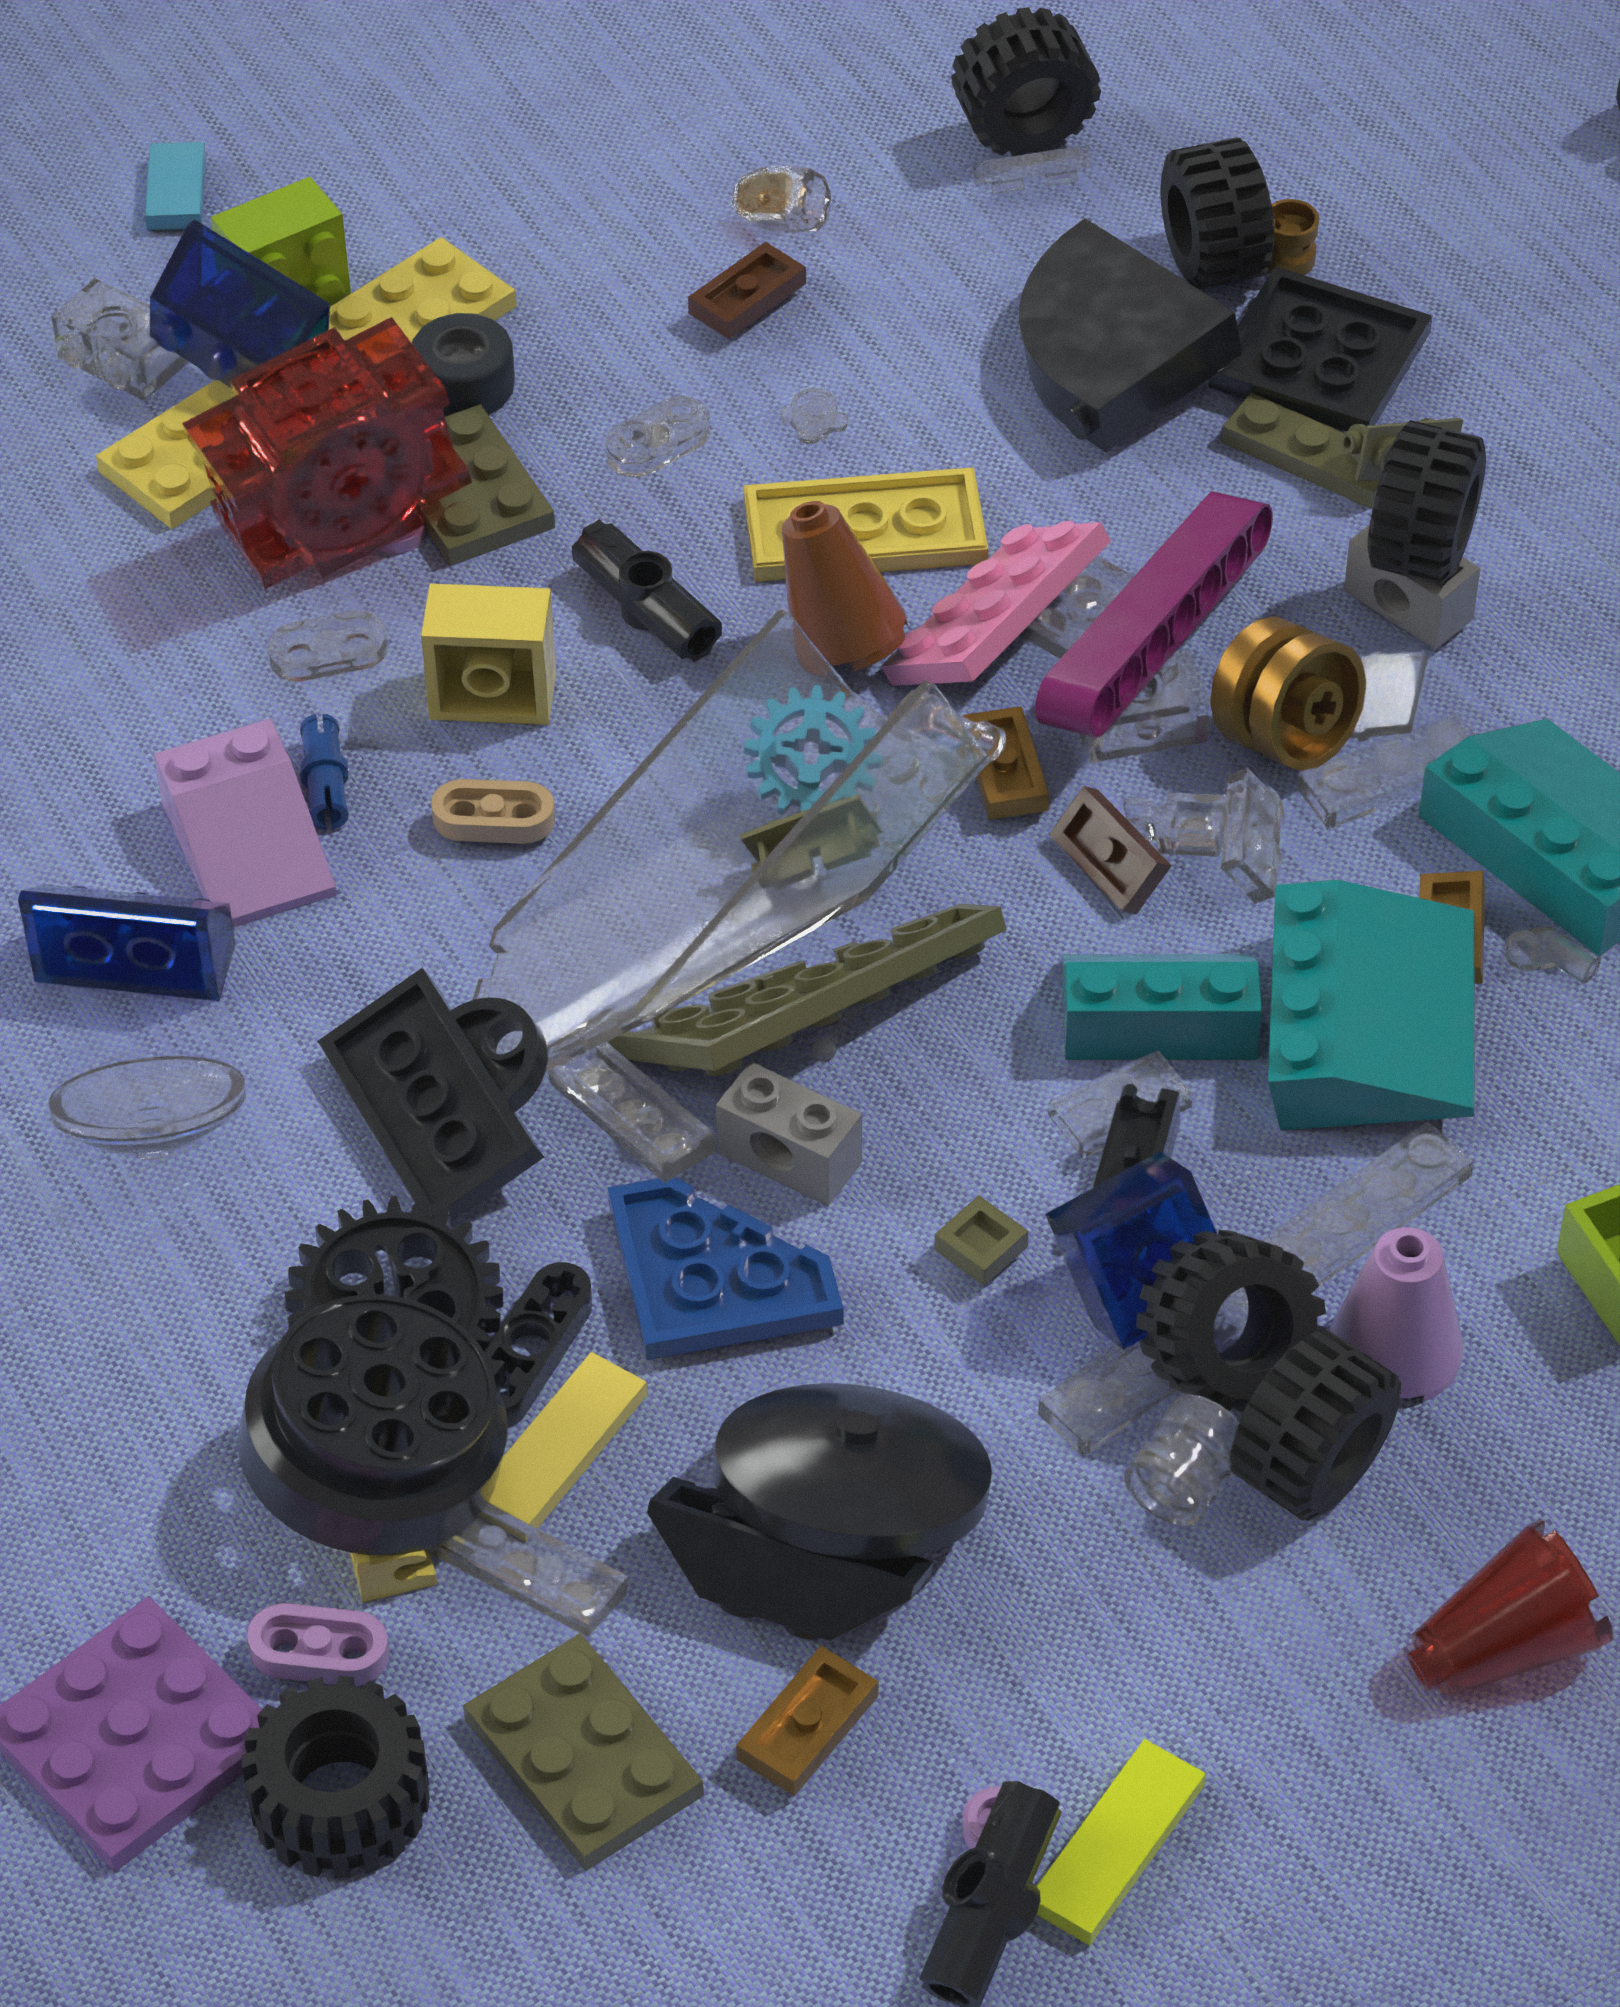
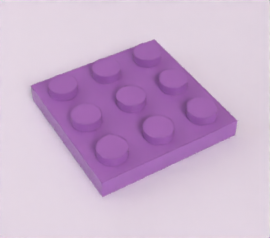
(129, 1732)

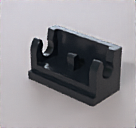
(1139, 1131)

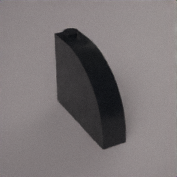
(1117, 335)

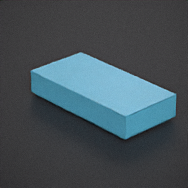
(175, 185)

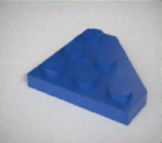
(714, 1273)

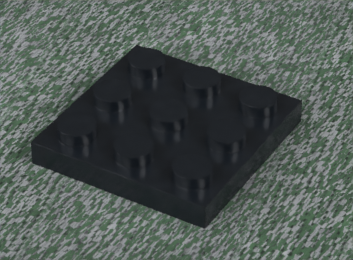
(1323, 350)

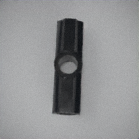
(646, 590)
(990, 1894)

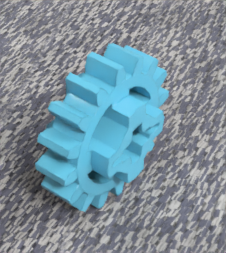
(786, 749)

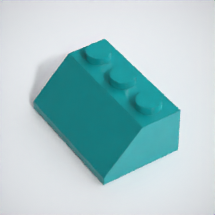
(1161, 1003)

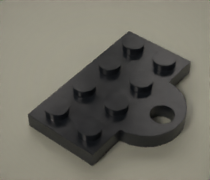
(441, 1090)

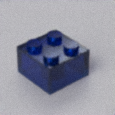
(1119, 1234)

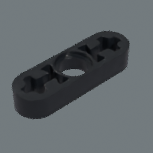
(532, 1317)

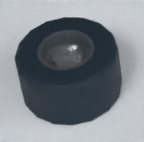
(470, 359)

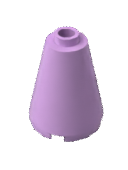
(1405, 1313)

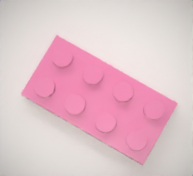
(995, 603)

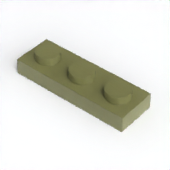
(1297, 447)

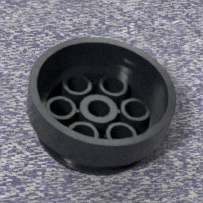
(374, 1426)

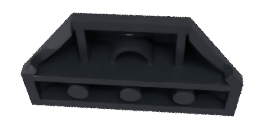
(770, 1579)

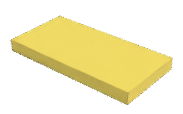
(897, 517)

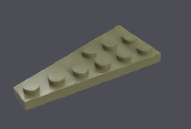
(772, 1006)

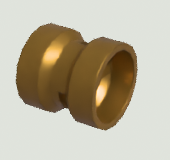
(1295, 232)

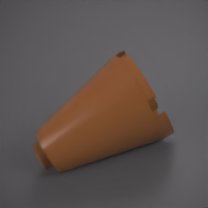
(838, 589)

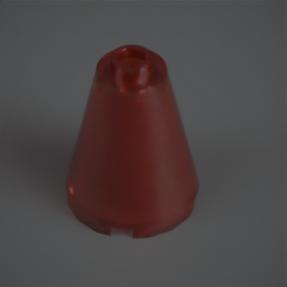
(1511, 1617)

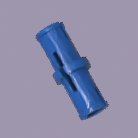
(324, 771)

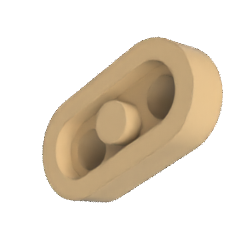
(493, 811)

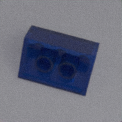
(229, 307)
(127, 941)

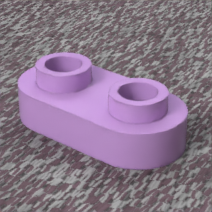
(321, 1643)

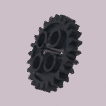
(454, 1282)

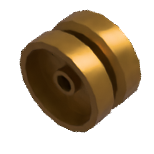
(1288, 693)

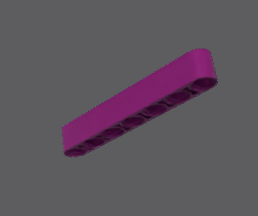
(1153, 615)

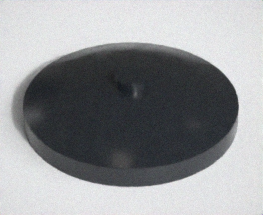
(851, 1471)

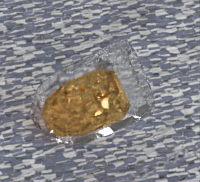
(783, 199)

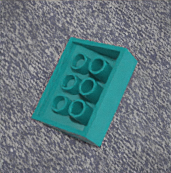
(1538, 819)
(1370, 1007)

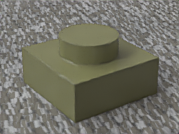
(981, 1240)

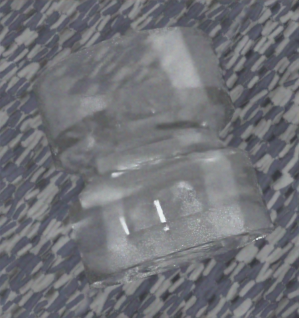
(1185, 1462)

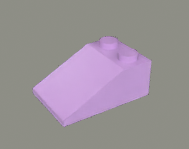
(244, 822)

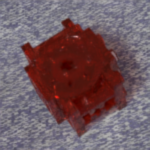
(328, 452)

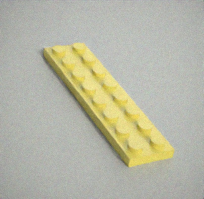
(163, 468)

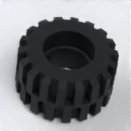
(1025, 82)
(1217, 213)
(1426, 502)
(1187, 1300)
(1315, 1424)
(326, 1728)

